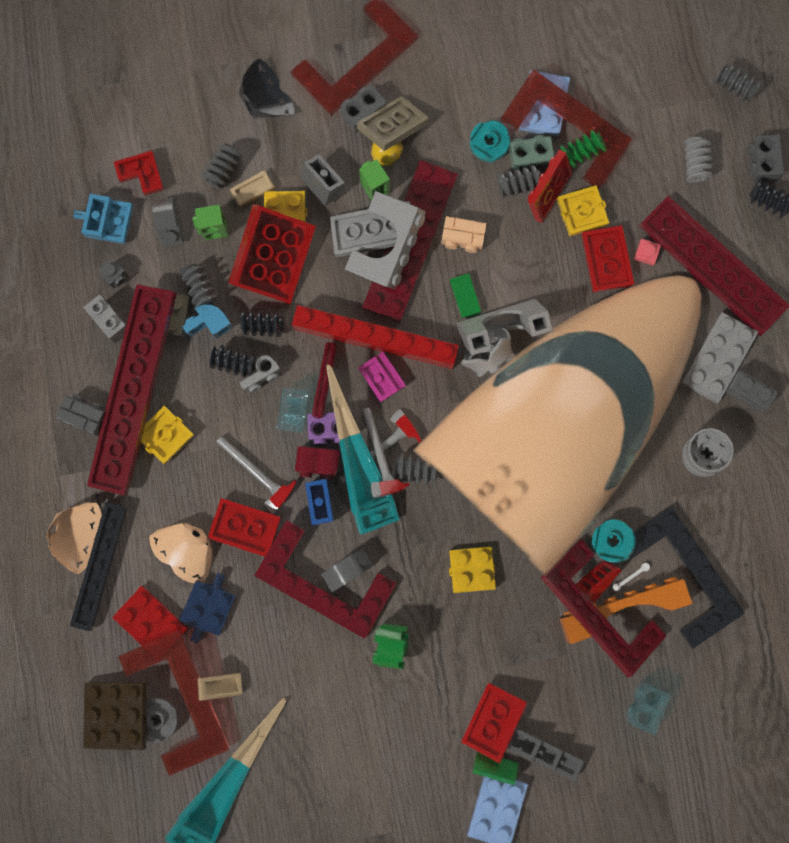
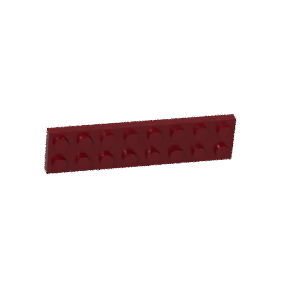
(430, 193)
(714, 266)

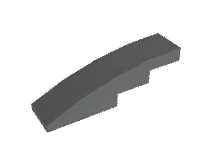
(546, 754)

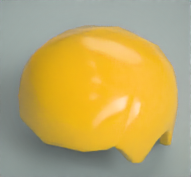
(388, 156)

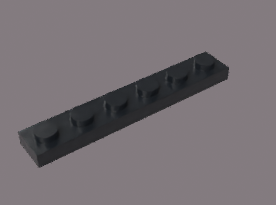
(98, 567)

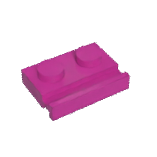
(381, 377)

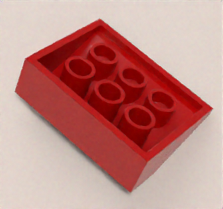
(271, 254)

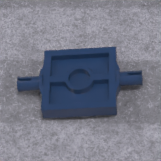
(207, 607)

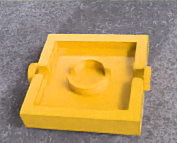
(287, 202)
(583, 210)
(165, 435)
(472, 570)

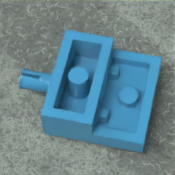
(105, 219)

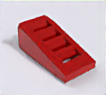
(598, 588)

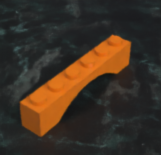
(670, 596)

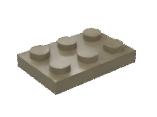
(392, 123)

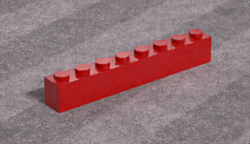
(375, 337)

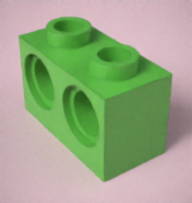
(374, 178)
(210, 222)

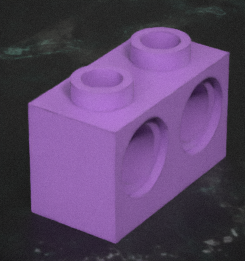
(329, 434)

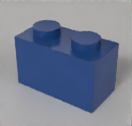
(319, 502)

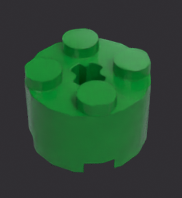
(391, 646)

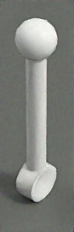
(644, 567)

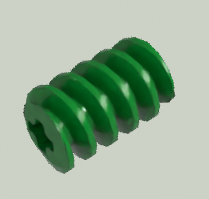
(584, 148)

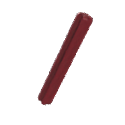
(323, 381)

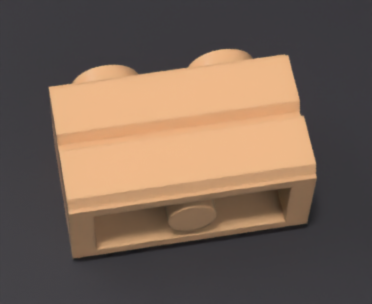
(463, 234)

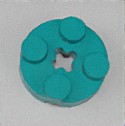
(487, 130)
(604, 548)

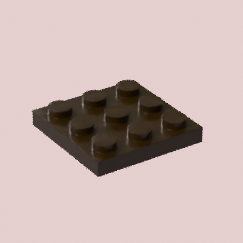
(115, 715)

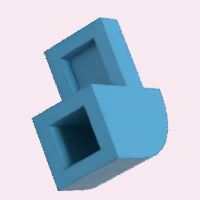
(209, 317)

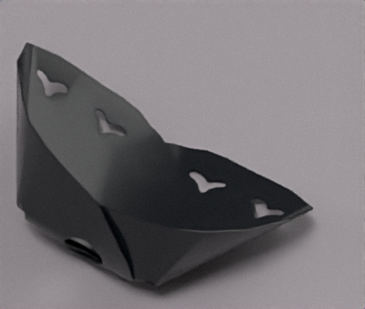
(262, 97)

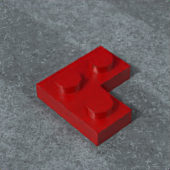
(142, 167)

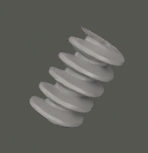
(697, 159)

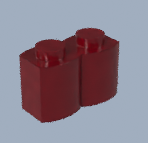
(317, 462)

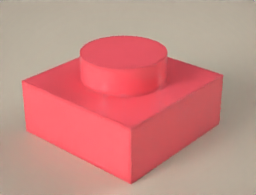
(647, 252)

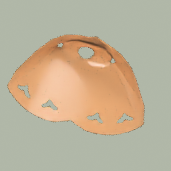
(73, 535)
(183, 551)

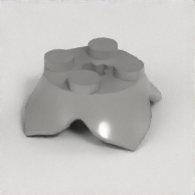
(490, 359)

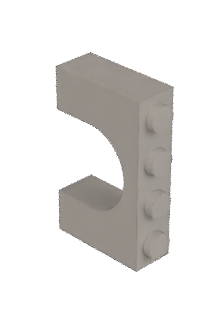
(407, 222)
(526, 316)

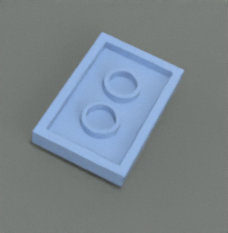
(541, 118)
(496, 811)

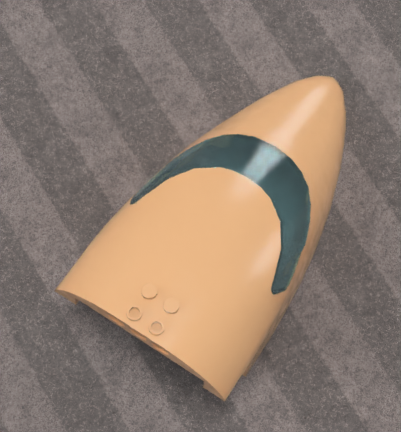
(569, 416)

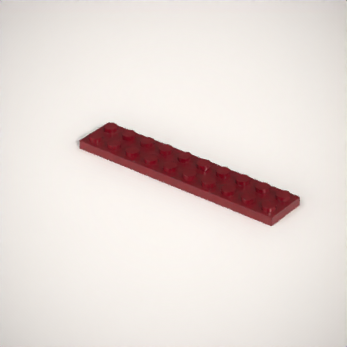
(131, 389)

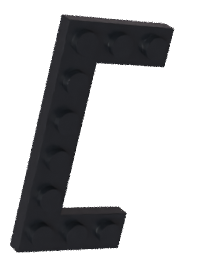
(724, 604)

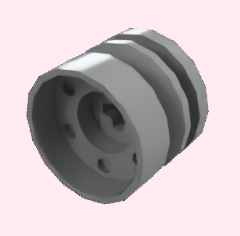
(715, 444)

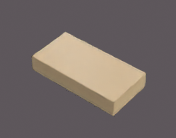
(252, 189)
(220, 686)

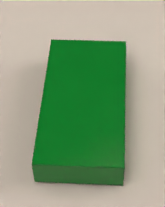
(465, 296)
(503, 772)

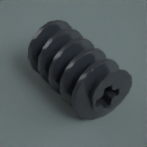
(770, 198)
(262, 323)
(232, 361)

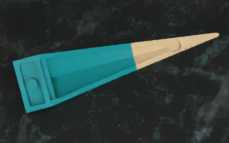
(359, 468)
(208, 810)

